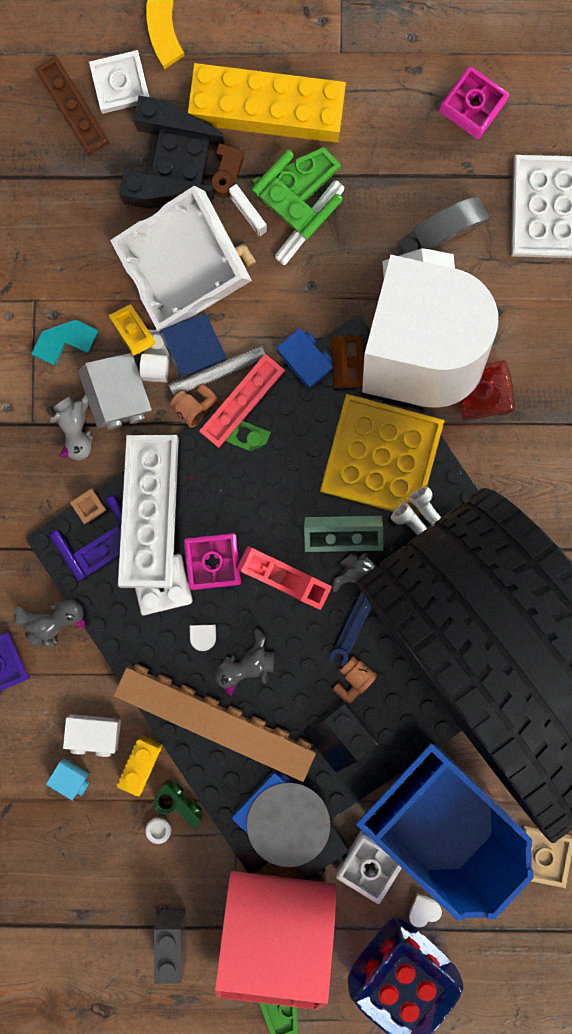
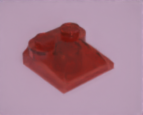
(492, 395)

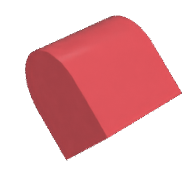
(277, 941)

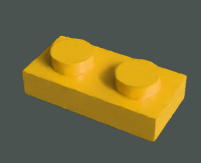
(132, 329)

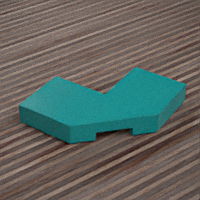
(53, 341)

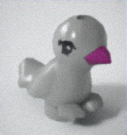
(71, 420)

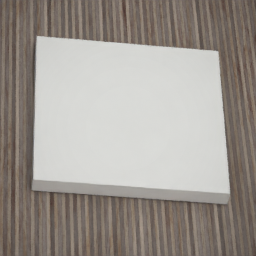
(542, 206)

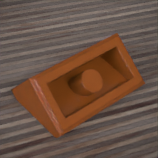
(347, 361)

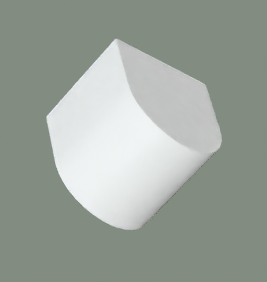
(429, 334)

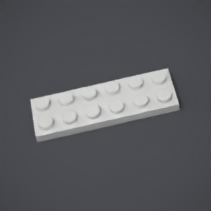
(148, 511)

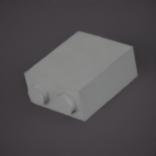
(114, 391)

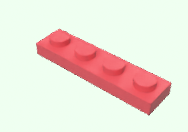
(242, 400)

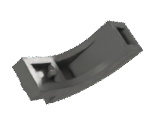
(445, 225)

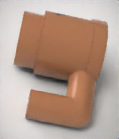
(190, 409)
(358, 675)

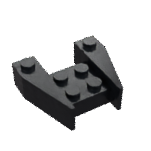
(178, 158)

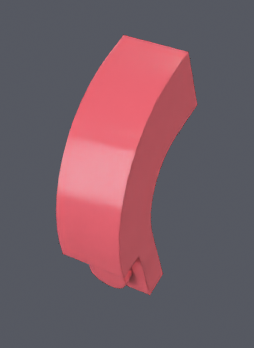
(284, 577)

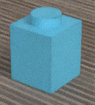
(69, 779)

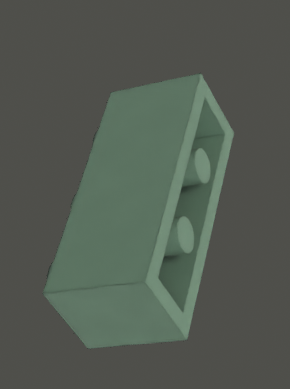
(343, 533)

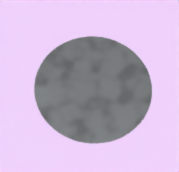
(288, 825)

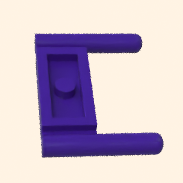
(95, 553)

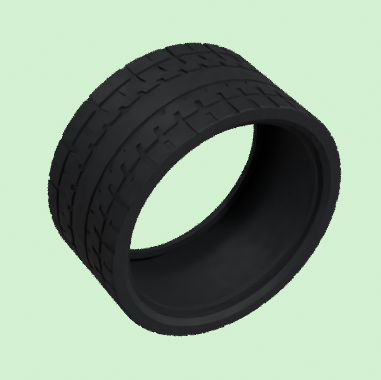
(490, 630)

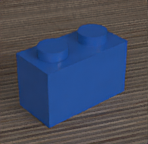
(305, 358)

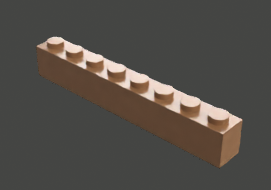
(216, 722)

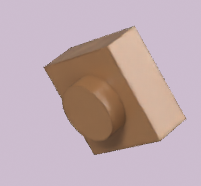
(88, 506)

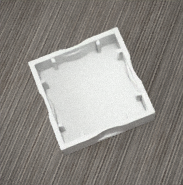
(181, 259)

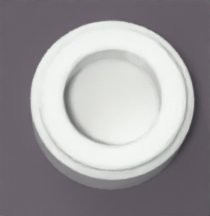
(158, 830)

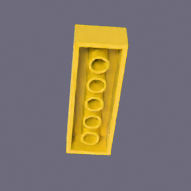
(267, 102)

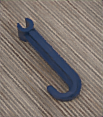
(351, 629)

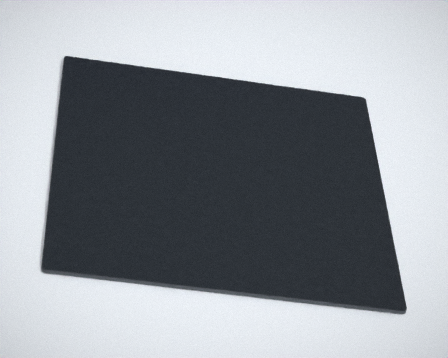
(265, 504)

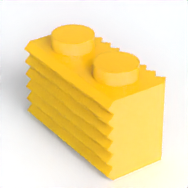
(139, 765)

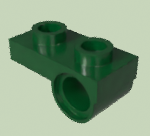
(188, 810)

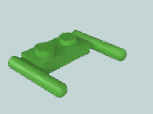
(288, 204)

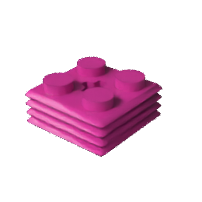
(472, 87)
(202, 575)

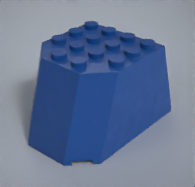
(451, 837)

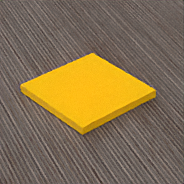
(380, 454)

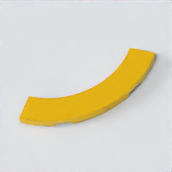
(162, 32)

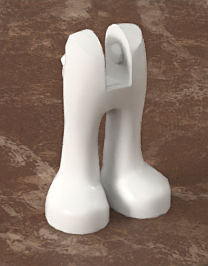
(421, 501)

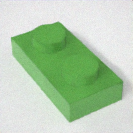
(255, 439)

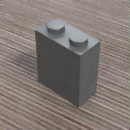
(170, 946)

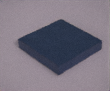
(193, 345)

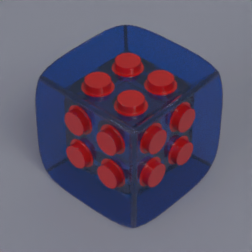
(404, 981)

